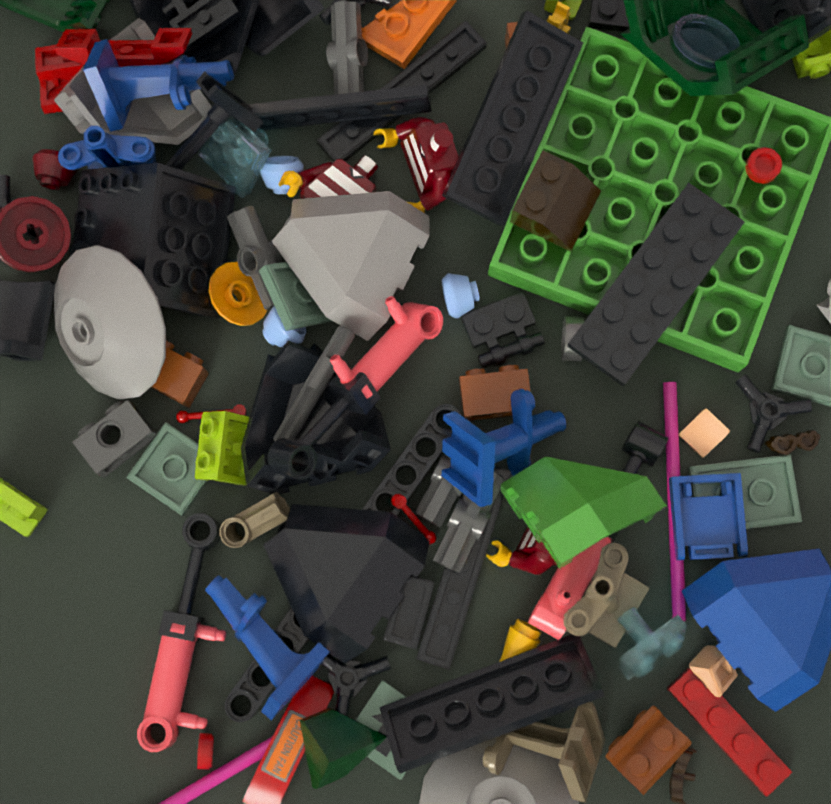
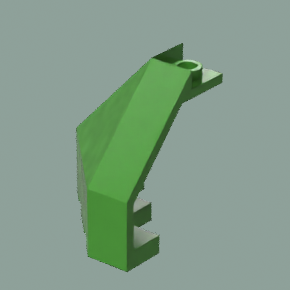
(578, 504)

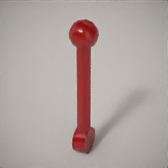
(183, 416)
(399, 502)

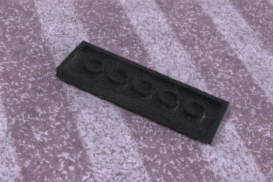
(512, 118)
(655, 284)
(490, 702)

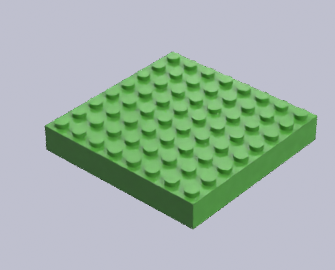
(641, 148)

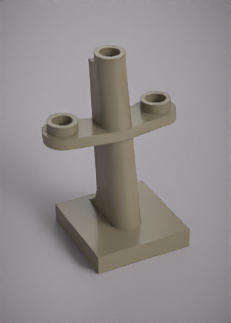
(606, 598)
(576, 747)

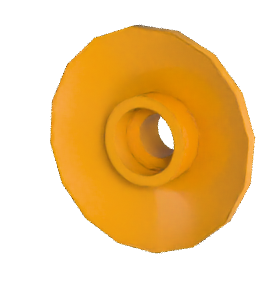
(228, 281)

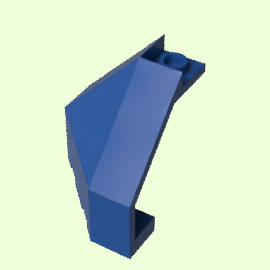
(769, 620)

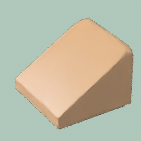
(704, 433)
(713, 670)

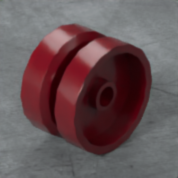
(50, 229)

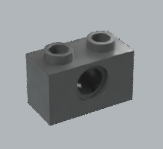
(135, 435)

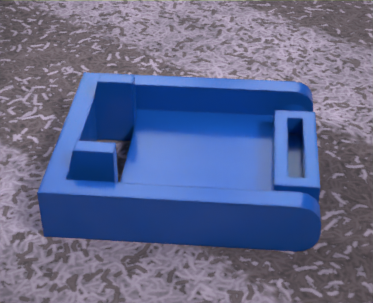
(710, 522)

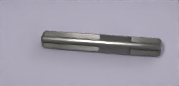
(314, 385)

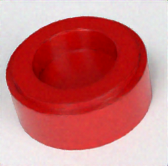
(763, 165)
(205, 751)

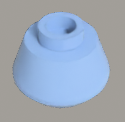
(274, 169)
(459, 294)
(275, 332)

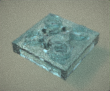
(236, 155)
(650, 644)

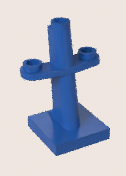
(118, 86)
(106, 151)
(476, 453)
(282, 666)

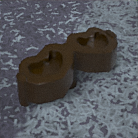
(787, 443)
(678, 774)

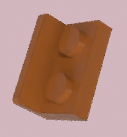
(647, 749)

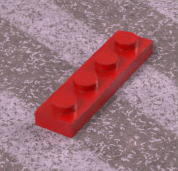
(730, 732)

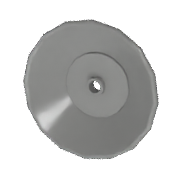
(109, 322)
(524, 779)

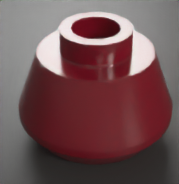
(49, 170)

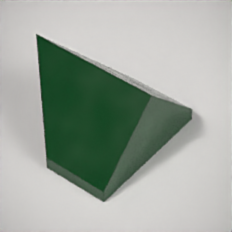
(335, 745)

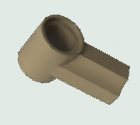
(255, 520)

